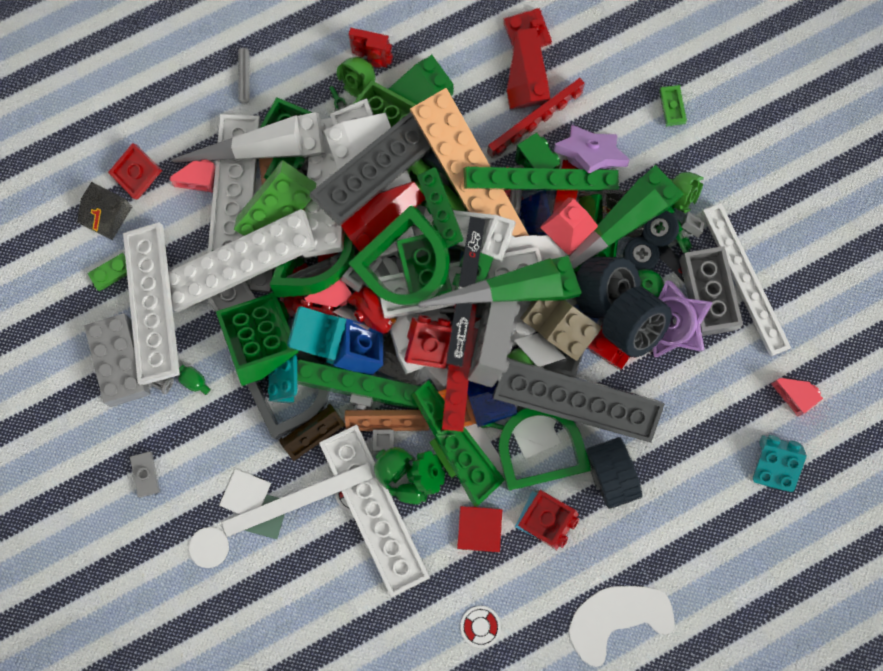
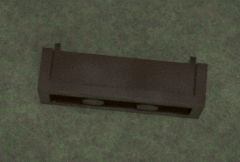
(312, 432)

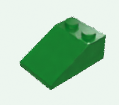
(423, 81)
(419, 263)

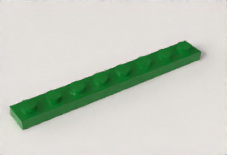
(540, 179)

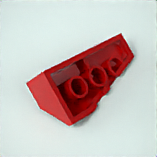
(527, 75)
(380, 213)

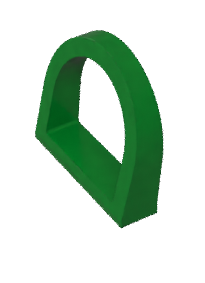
(385, 239)
(305, 286)
(503, 449)

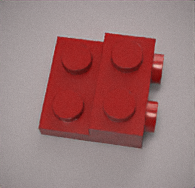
(372, 45)
(428, 341)
(549, 520)

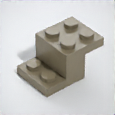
(562, 325)

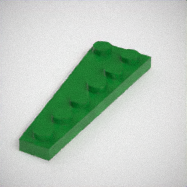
(465, 456)

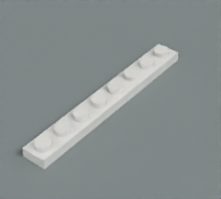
(746, 280)

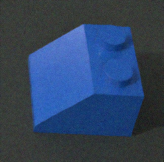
(360, 349)

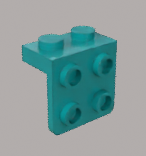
(316, 333)
(284, 382)
(779, 463)

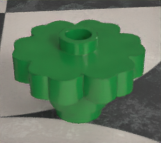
(426, 473)

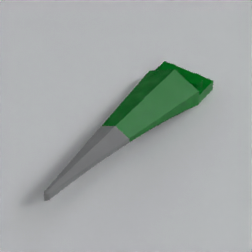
(644, 201)
(536, 282)

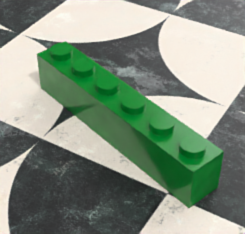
(356, 383)

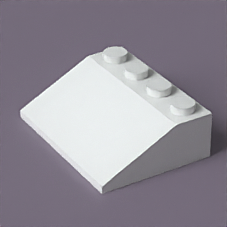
(353, 136)

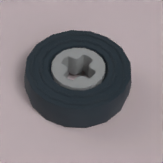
(664, 237)
(638, 244)

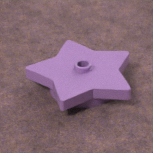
(591, 150)
(689, 317)

